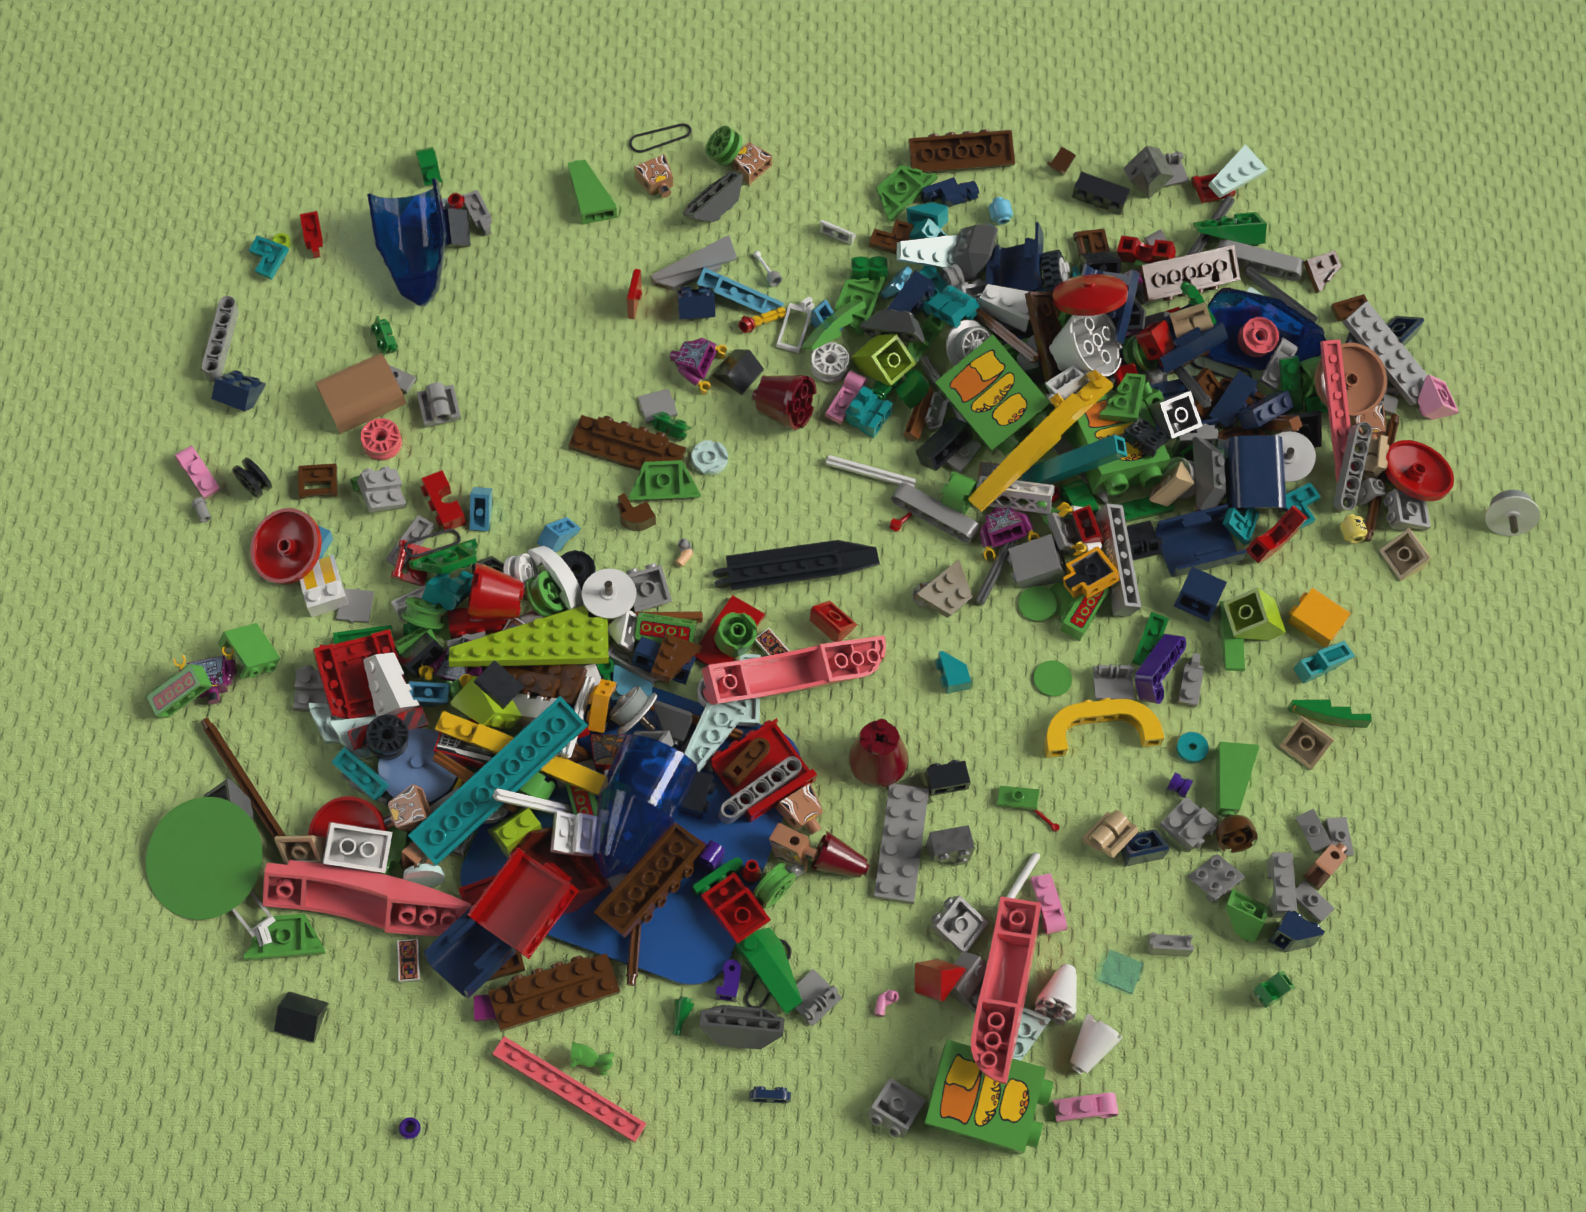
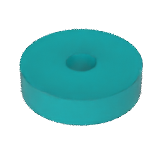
(1192, 739)

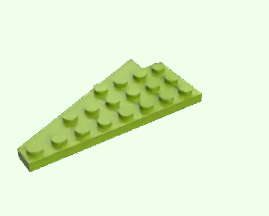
(551, 640)

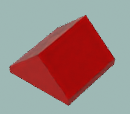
(832, 621)
(936, 978)

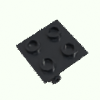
(1147, 435)
(1143, 540)

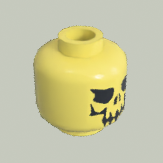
(1353, 528)

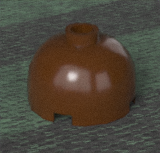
(1236, 833)

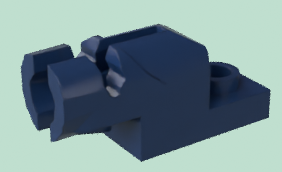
(950, 192)

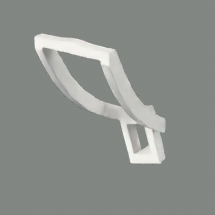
(800, 307)
(261, 926)

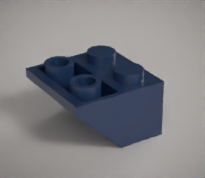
(695, 302)
(237, 390)
(1200, 594)
(1295, 932)

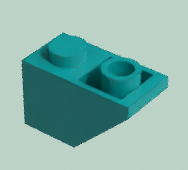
(926, 229)
(954, 673)

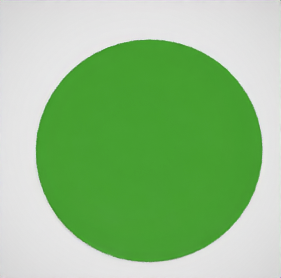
(204, 858)

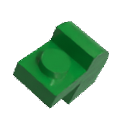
(428, 165)
(913, 388)
(1273, 989)

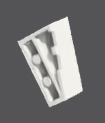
(1006, 305)
(387, 685)
(530, 708)

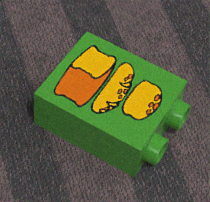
(994, 396)
(1124, 472)
(985, 1110)

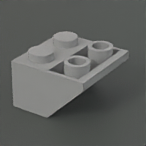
(969, 985)

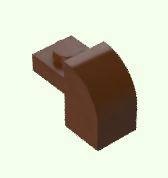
(637, 517)

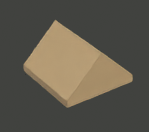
(1172, 486)
(1405, 555)
(1306, 743)
(301, 848)

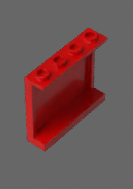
(779, 751)
(523, 903)

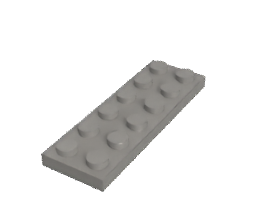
(1399, 364)
(901, 843)

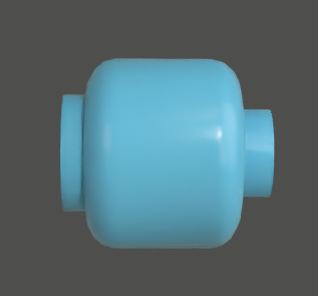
(1000, 211)

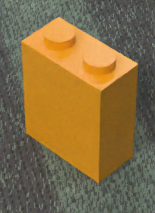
(1318, 617)

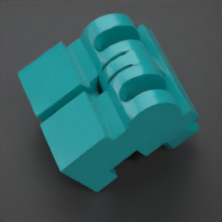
(953, 306)
(868, 412)
(448, 591)

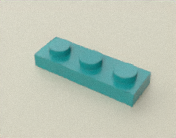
(360, 773)

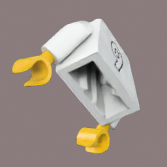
(1068, 382)

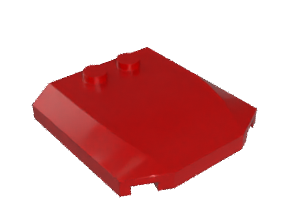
(345, 676)

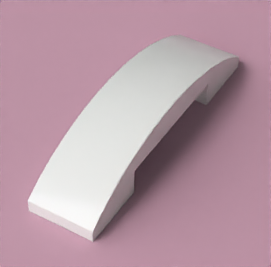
(561, 573)

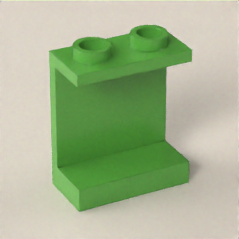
(251, 649)

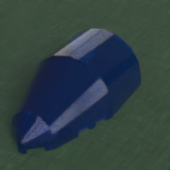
(412, 241)
(1237, 307)
(638, 801)

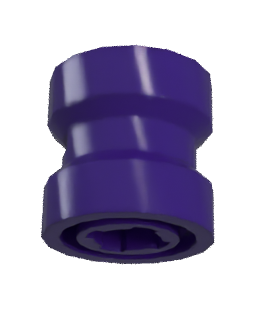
(1179, 785)

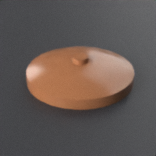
(1363, 378)

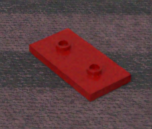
(710, 652)

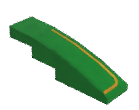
(1323, 712)

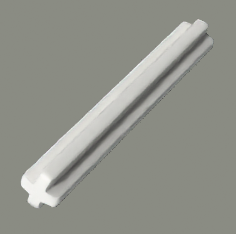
(869, 471)
(580, 709)
(530, 802)

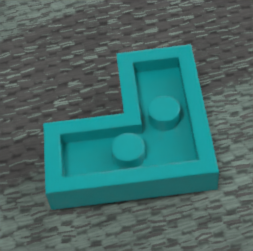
(271, 254)
(1301, 499)
(1242, 523)

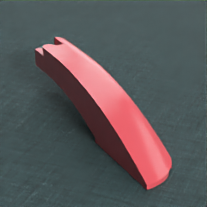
(793, 670)
(361, 896)
(1004, 987)

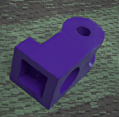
(731, 975)

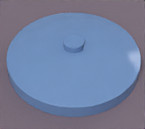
(417, 768)

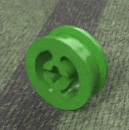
(544, 594)
(424, 613)
(774, 885)

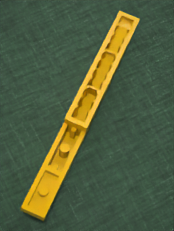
(1039, 442)
(495, 741)

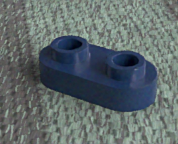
(761, 1095)

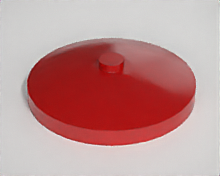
(1090, 294)
(1419, 470)
(286, 546)
(347, 811)

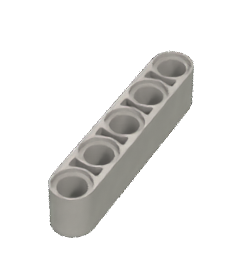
(1266, 261)
(218, 331)
(1346, 472)
(935, 513)
(765, 782)

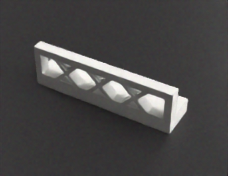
(1027, 490)

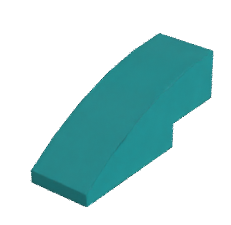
(1323, 661)

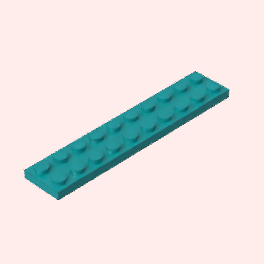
(506, 771)

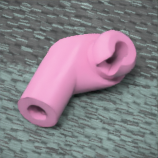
(884, 1000)

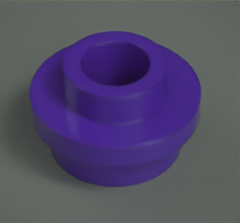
(405, 1123)

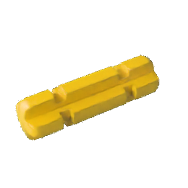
(769, 316)

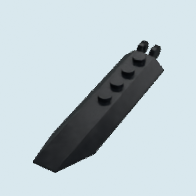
(795, 564)

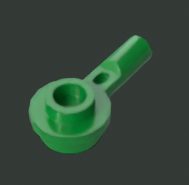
(605, 669)

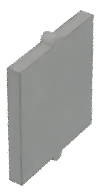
(657, 402)
(359, 606)

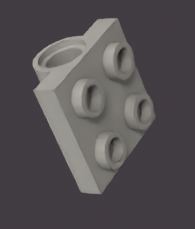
(438, 404)

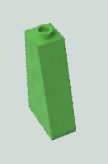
(591, 197)
(1233, 773)

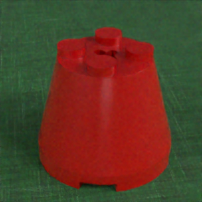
(493, 595)

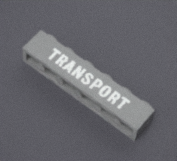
(1124, 593)

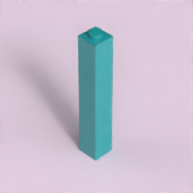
(1077, 461)

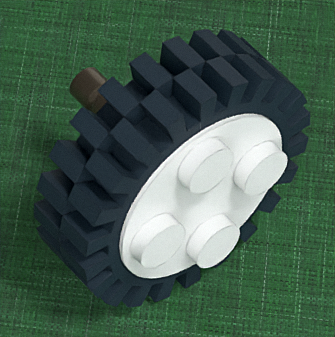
(1054, 269)

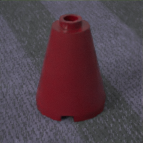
(839, 858)

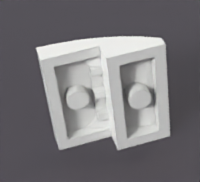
(573, 834)

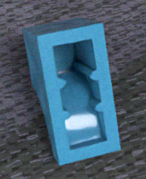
(558, 533)

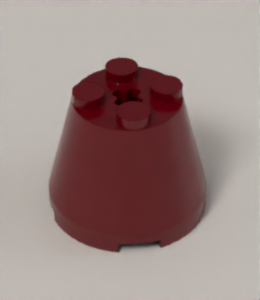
(786, 399)
(878, 754)

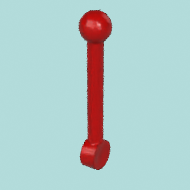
(1054, 826)

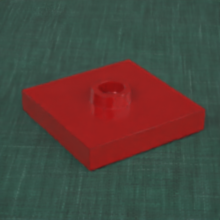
(634, 294)

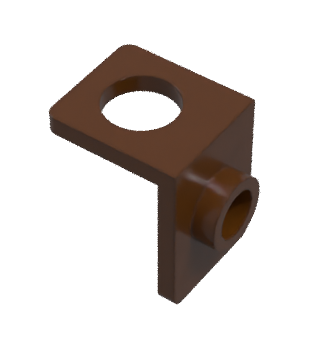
(1062, 160)

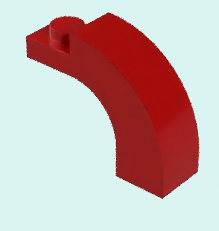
(1274, 539)

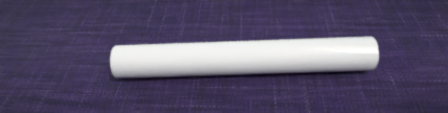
(1023, 875)

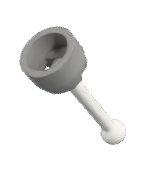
(773, 277)

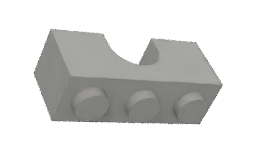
(1284, 893)

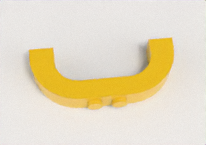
(1102, 711)

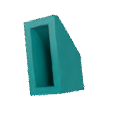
(936, 212)

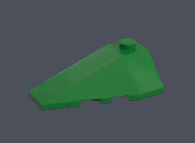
(1243, 228)
(768, 961)

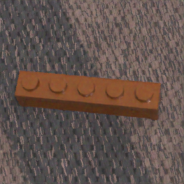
(917, 417)
(1283, 423)

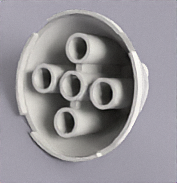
(1088, 345)

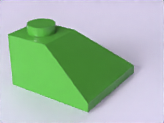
(1246, 915)

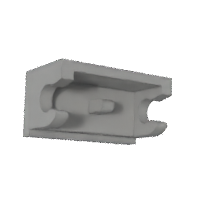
(1170, 945)

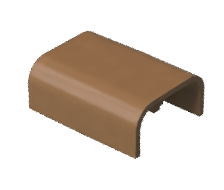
(361, 392)

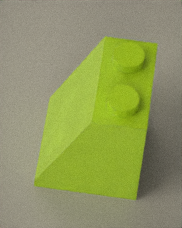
(884, 359)
(1254, 616)
(483, 709)
(513, 829)

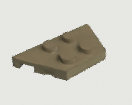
(947, 591)

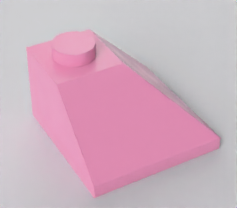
(1436, 399)

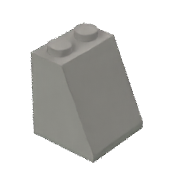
(1037, 562)

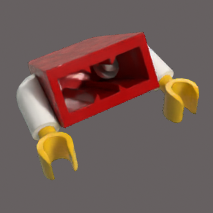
(1086, 525)

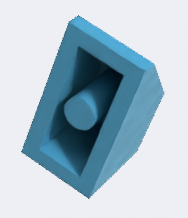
(480, 508)
(429, 693)

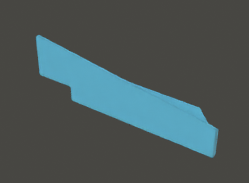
(737, 291)

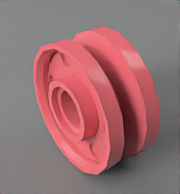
(1250, 344)
(379, 429)

